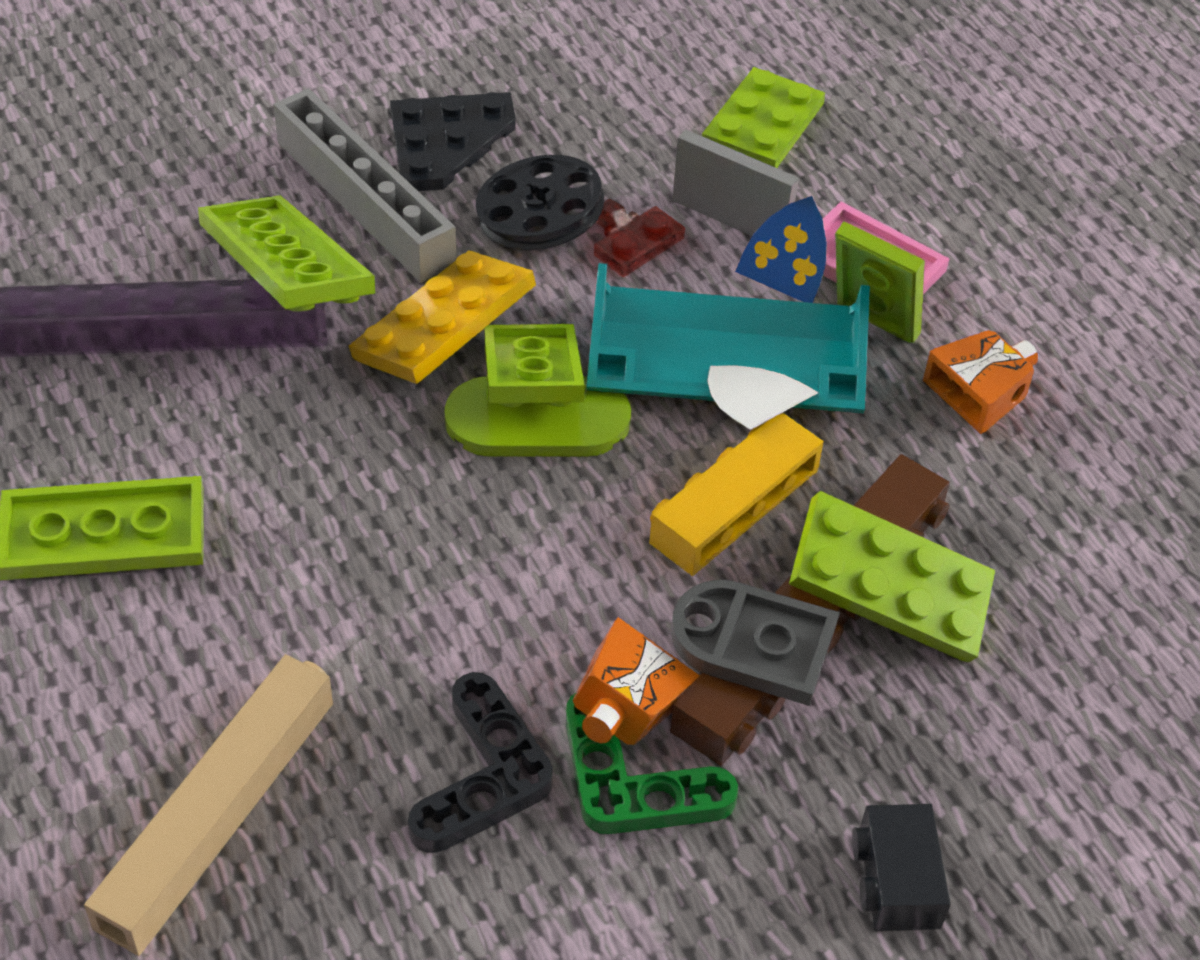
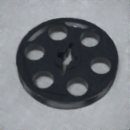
(530, 212)

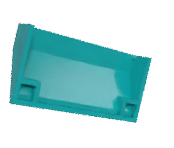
(670, 339)

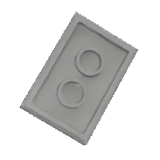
(729, 183)

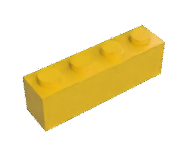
(734, 492)

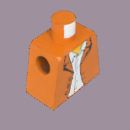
(981, 376)
(629, 686)

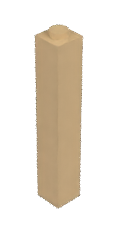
(209, 805)

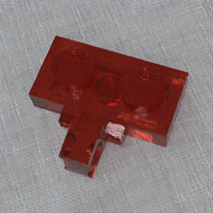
(634, 238)

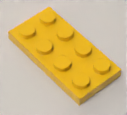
(442, 316)

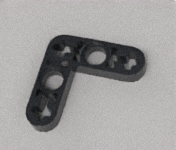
(498, 779)

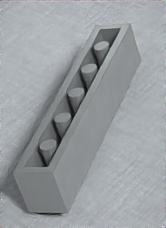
(365, 185)

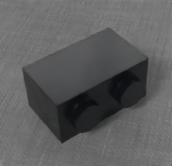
(902, 867)

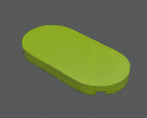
(536, 428)

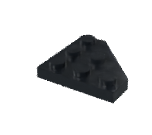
(446, 134)

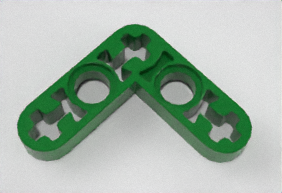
(629, 792)

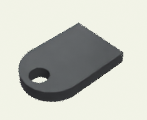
(754, 638)

